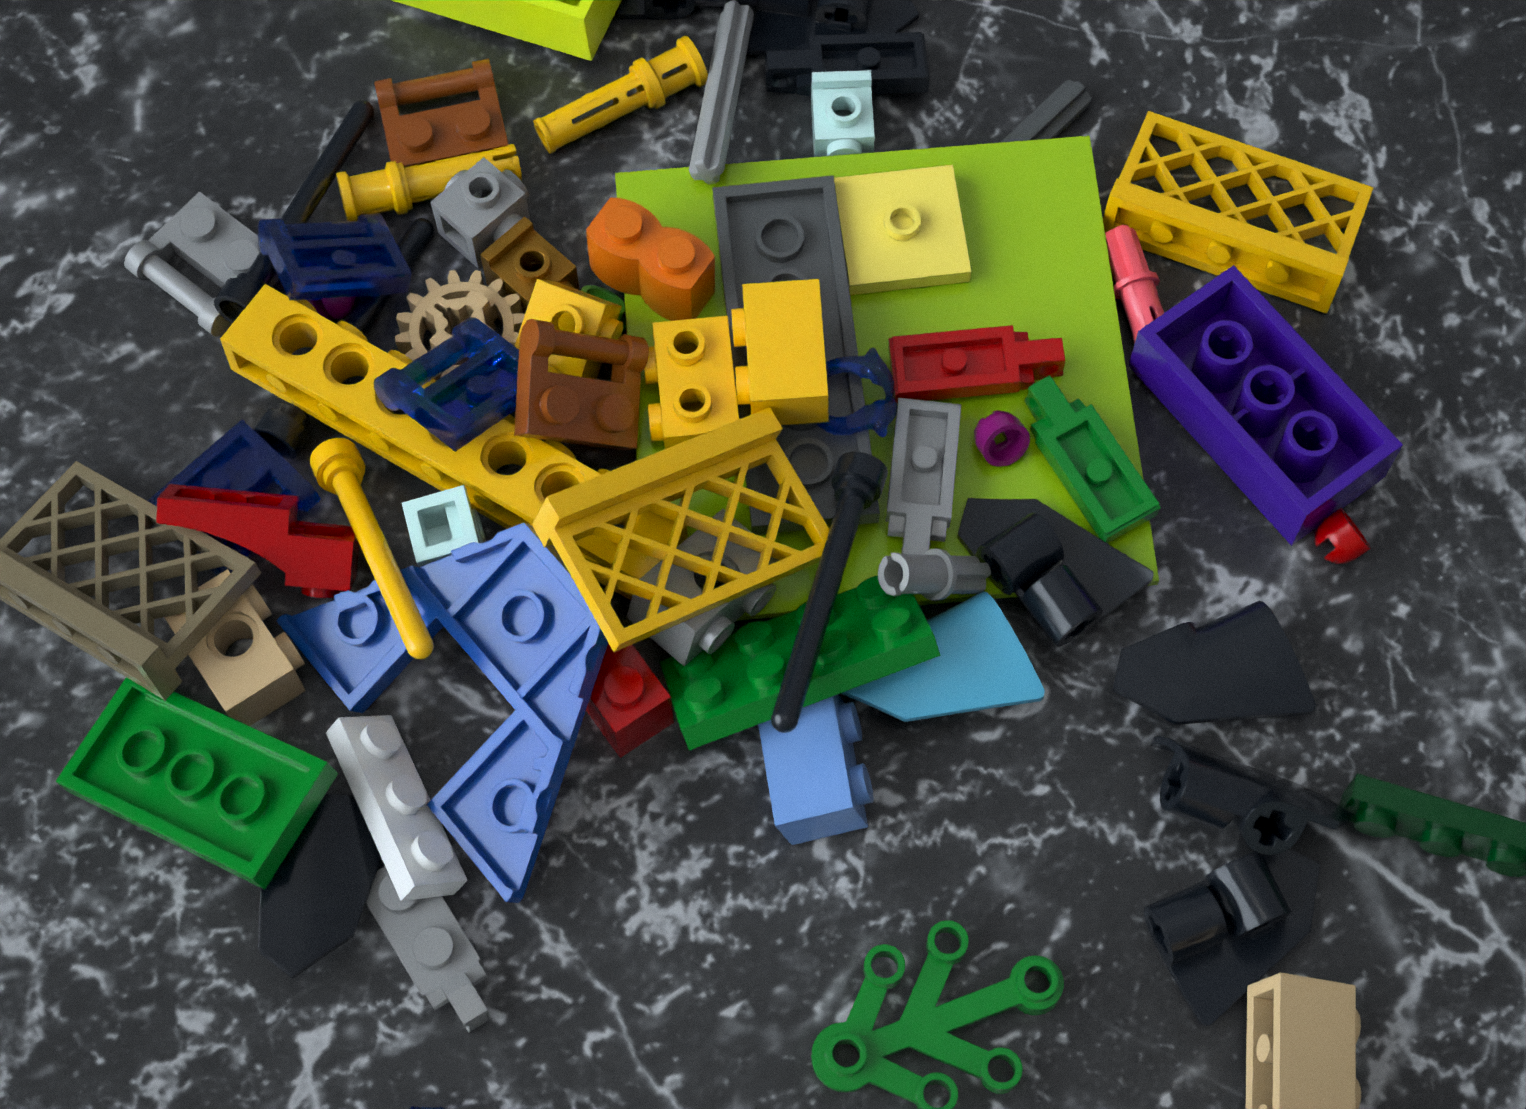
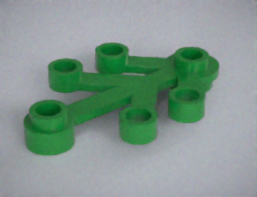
(928, 1026)

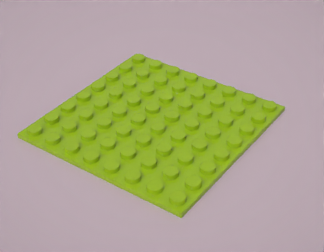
(1033, 264)

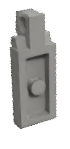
(922, 472)
(431, 949)

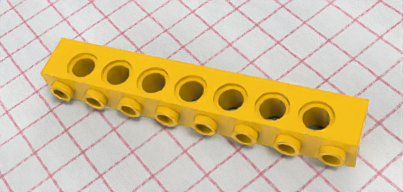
(261, 350)

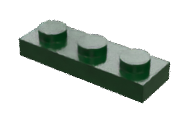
(1437, 823)

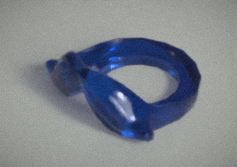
(872, 416)

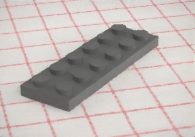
(789, 235)

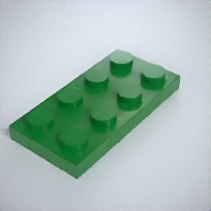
(740, 681)
(198, 780)

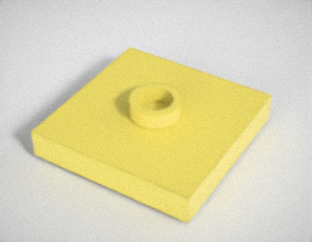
(902, 230)

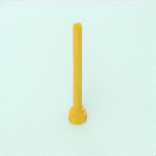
(341, 471)

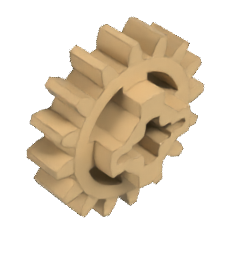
(452, 304)

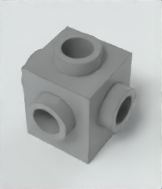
(479, 208)

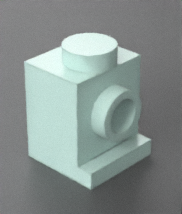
(842, 113)
(441, 524)

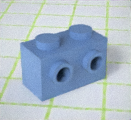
(815, 773)

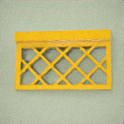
(1216, 241)
(652, 486)

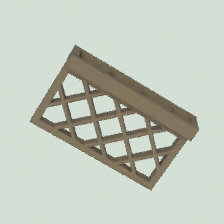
(89, 622)

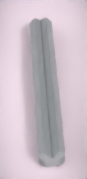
(721, 93)

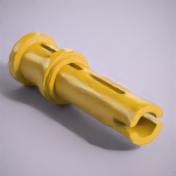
(646, 76)
(401, 186)

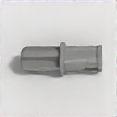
(932, 574)

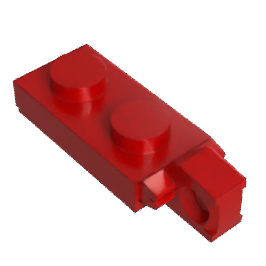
(971, 362)

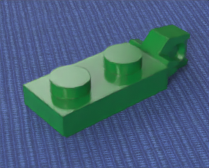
(1089, 462)

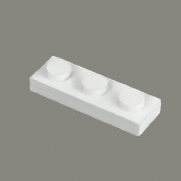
(396, 807)

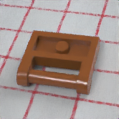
(444, 130)
(573, 406)

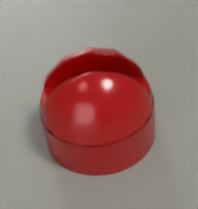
(1345, 537)

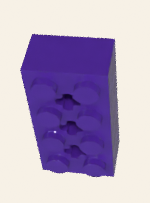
(1263, 404)

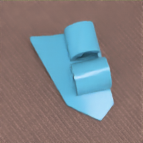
(977, 668)

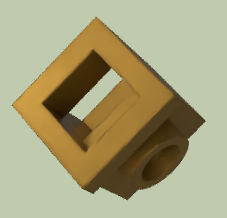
(519, 255)

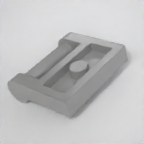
(207, 241)

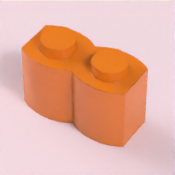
(643, 258)

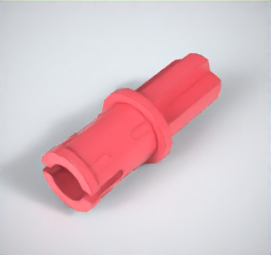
(1133, 279)

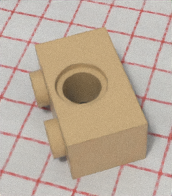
(259, 678)

